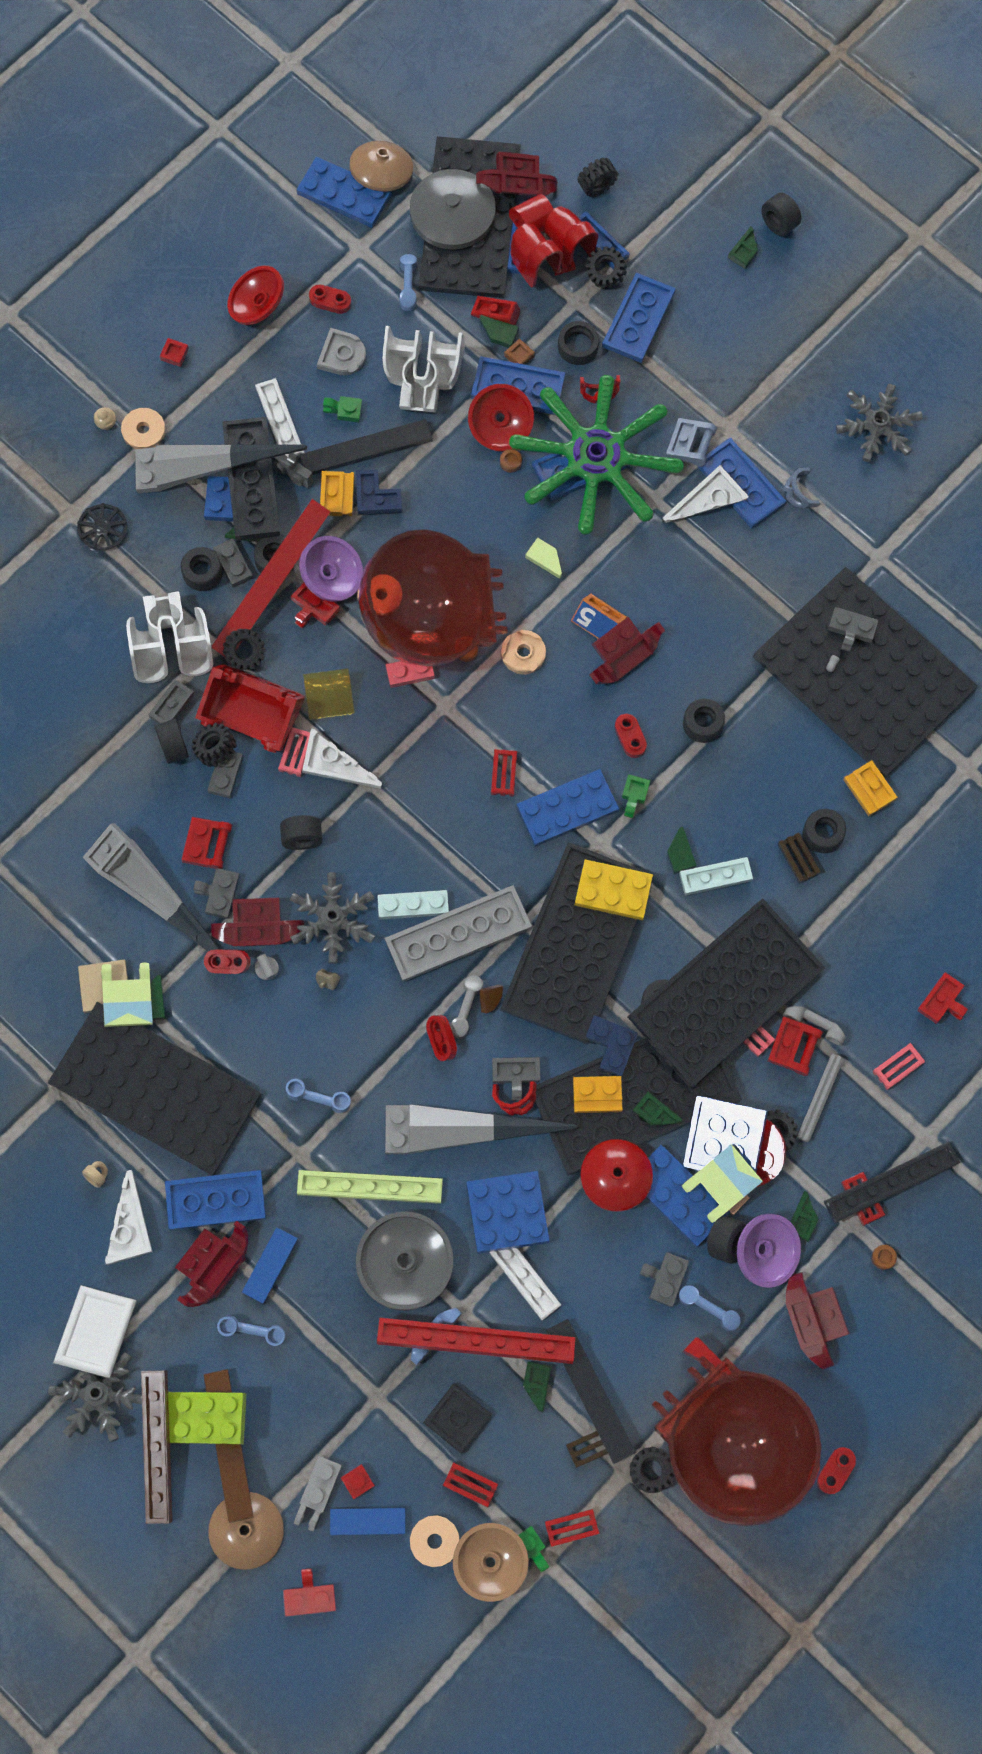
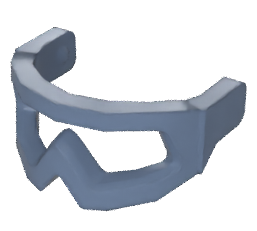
(789, 496)

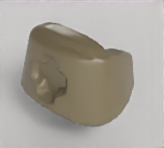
(327, 979)

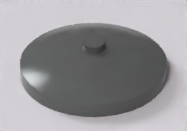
(452, 209)
(404, 1261)

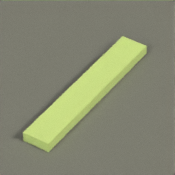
(369, 1187)

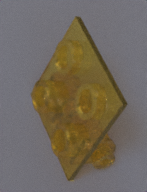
(328, 693)

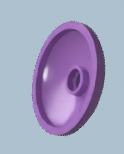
(340, 564)
(778, 1251)

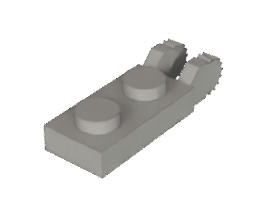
(318, 1490)

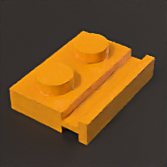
(337, 492)
(870, 788)
(597, 1094)

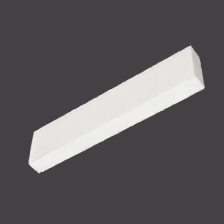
(277, 414)
(526, 1281)

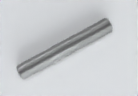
(820, 1098)

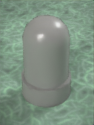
(834, 660)

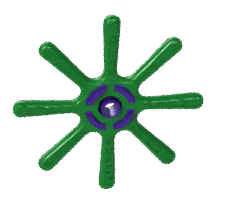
(596, 467)

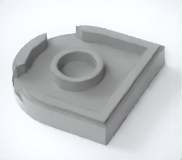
(342, 353)

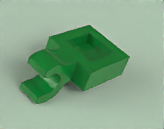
(346, 409)
(634, 792)
(534, 1546)

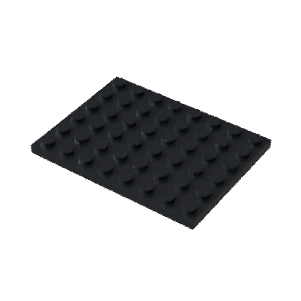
(881, 692)

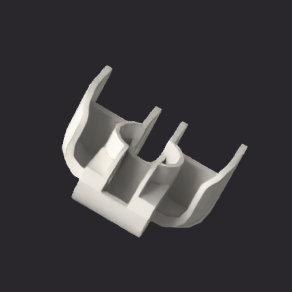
(442, 370)
(148, 648)

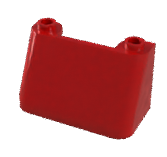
(249, 706)

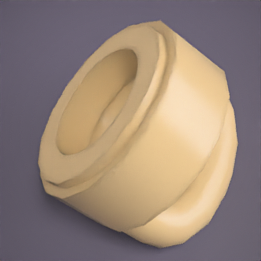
(94, 1176)

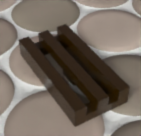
(790, 840)
(581, 1440)

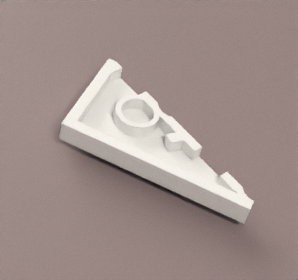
(713, 492)
(327, 761)
(130, 1232)

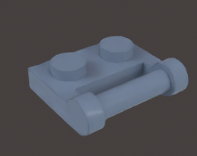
(684, 440)

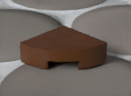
(490, 998)

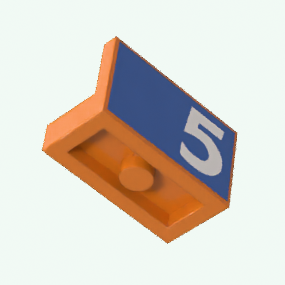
(596, 616)

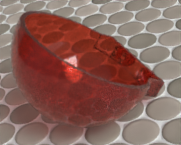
(429, 598)
(741, 1445)

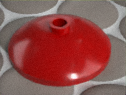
(255, 295)
(504, 400)
(615, 1192)

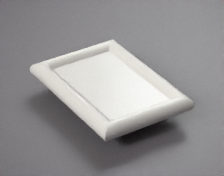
(95, 1331)

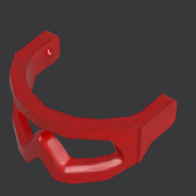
(583, 385)
(512, 1109)

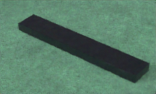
(367, 447)
(891, 1182)
(594, 1398)

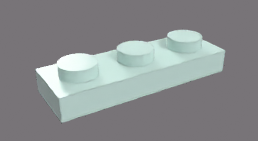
(716, 876)
(412, 904)

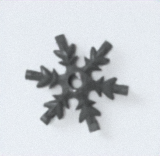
(879, 422)
(332, 926)
(99, 1403)

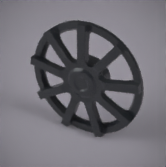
(102, 526)

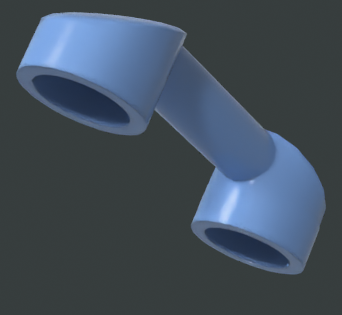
(407, 296)
(296, 1091)
(690, 1295)
(447, 1317)
(229, 1325)

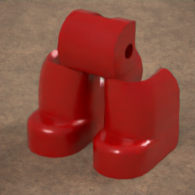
(562, 226)

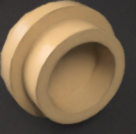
(104, 418)

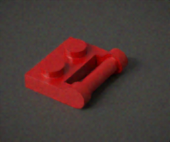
(199, 842)
(787, 1043)

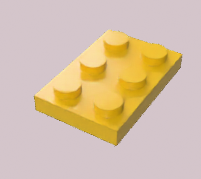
(613, 889)

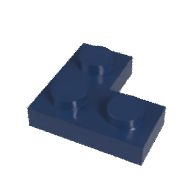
(375, 500)
(617, 1041)

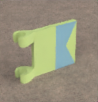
(126, 1000)
(726, 1179)

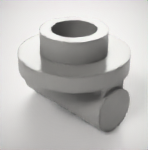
(266, 967)

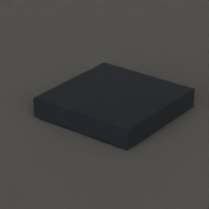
(457, 1418)

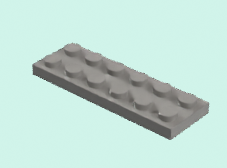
(458, 933)

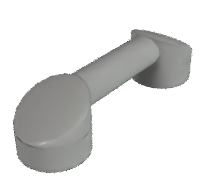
(460, 1025)
(834, 1032)

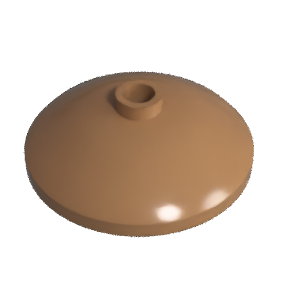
(381, 166)
(258, 1545)
(510, 1565)

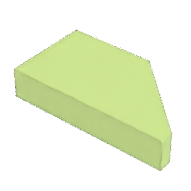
(545, 557)

